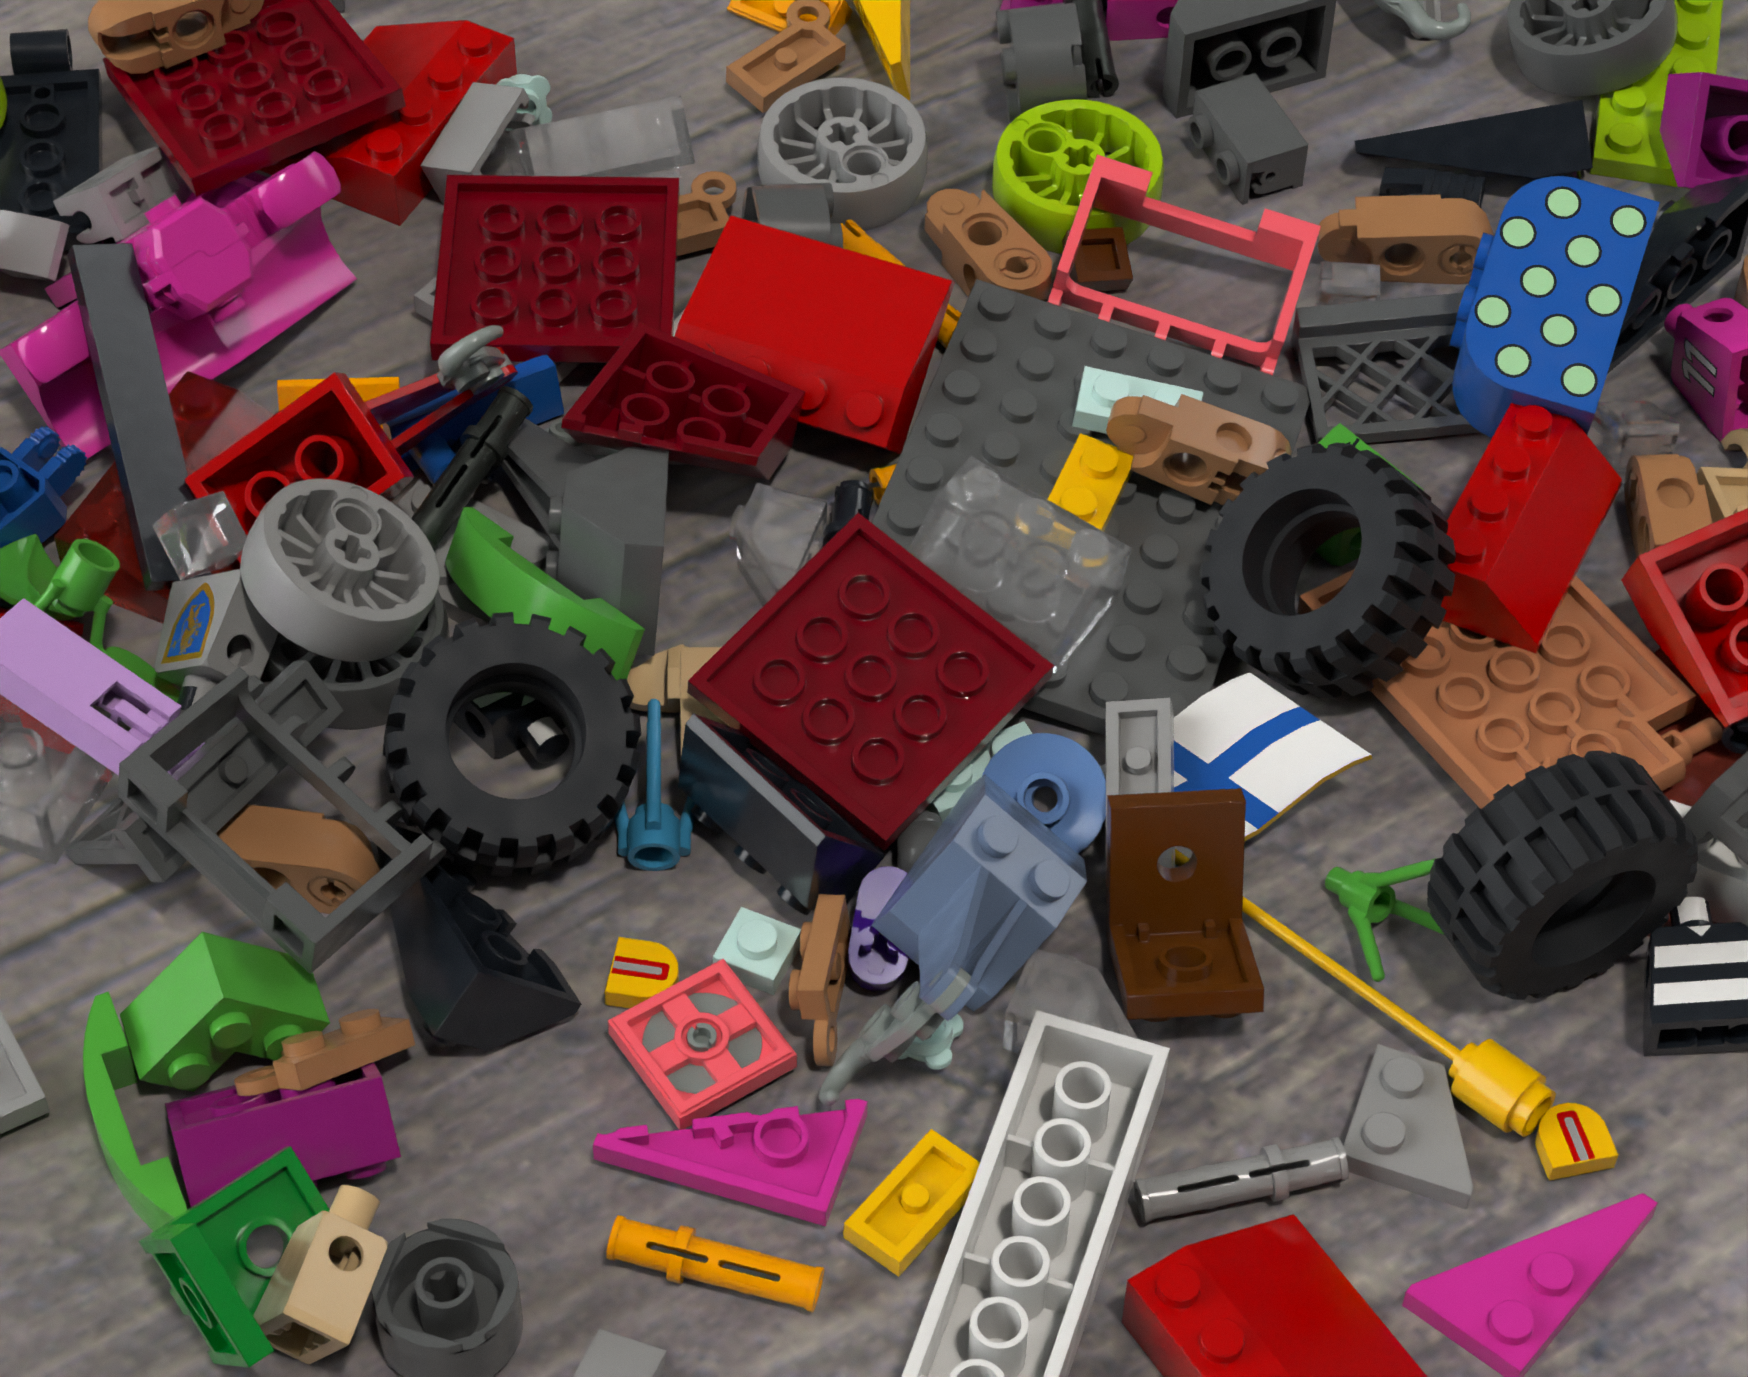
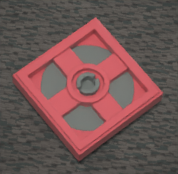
(702, 1044)

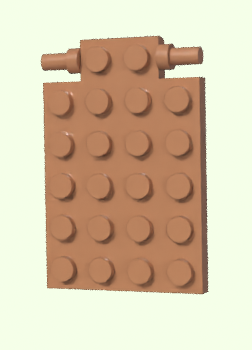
(1503, 711)

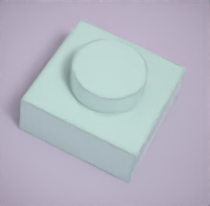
(759, 949)

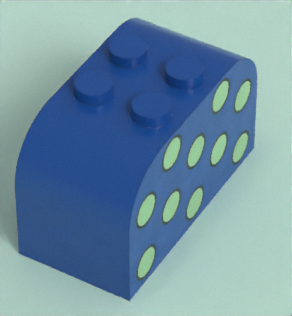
(1548, 300)

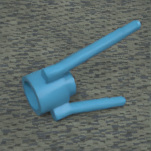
(654, 835)

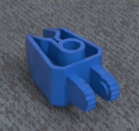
(34, 485)

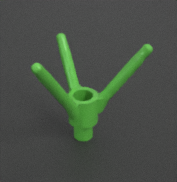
(1372, 900)

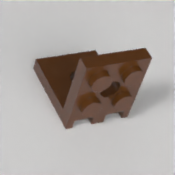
(1179, 929)

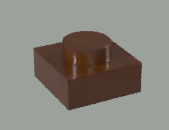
(1102, 260)

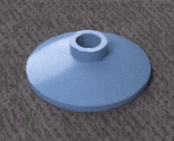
(1065, 767)

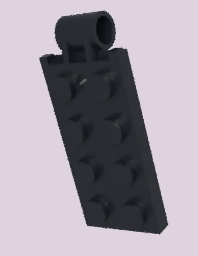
(49, 128)

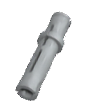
(1319, 1164)

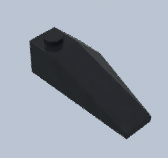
(1517, 143)
(1685, 255)
(466, 965)

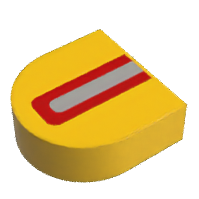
(639, 972)
(1574, 1141)

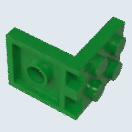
(208, 1257)

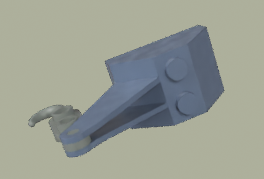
(969, 919)

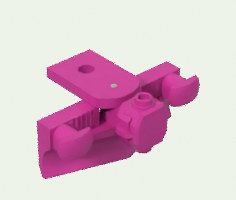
(215, 291)

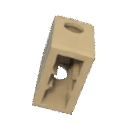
(323, 1279)

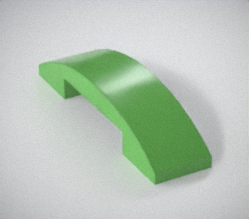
(506, 582)
(108, 1067)

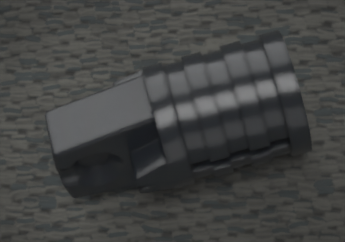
(1432, 182)

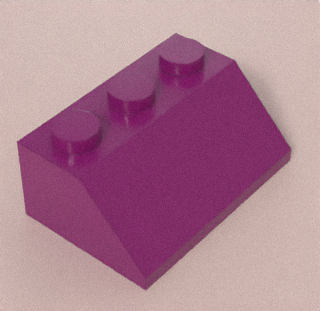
(1705, 127)
(329, 1126)

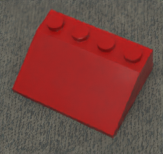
(435, 69)
(823, 322)
(1697, 610)
(1259, 1308)

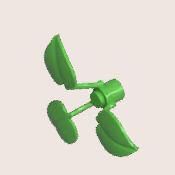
(70, 592)

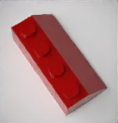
(1526, 525)

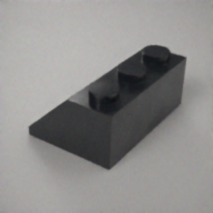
(771, 817)

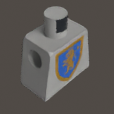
(210, 634)

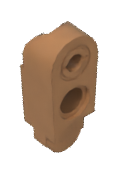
(164, 32)
(1408, 237)
(986, 244)
(1193, 445)
(1663, 500)
(312, 854)

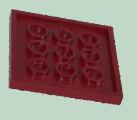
(262, 96)
(556, 263)
(870, 680)

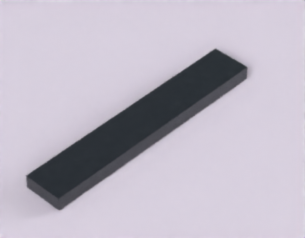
(132, 397)

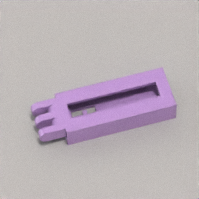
(61, 678)

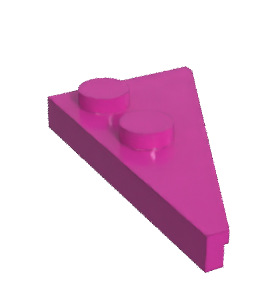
(762, 1160)
(1523, 1295)

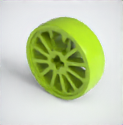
(1049, 158)

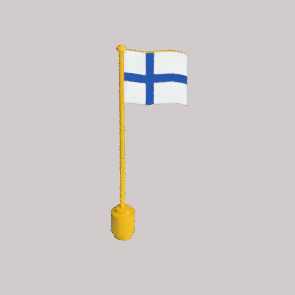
(1278, 755)

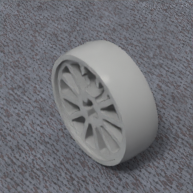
(871, 171)
(322, 564)

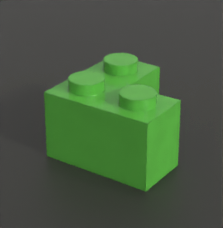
(218, 1002)

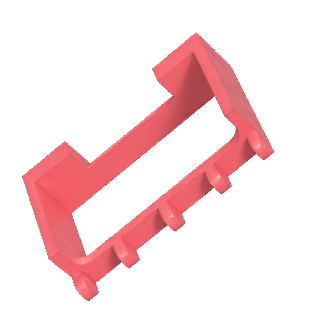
(1123, 191)

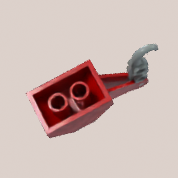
(340, 435)

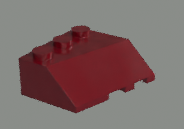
(687, 403)

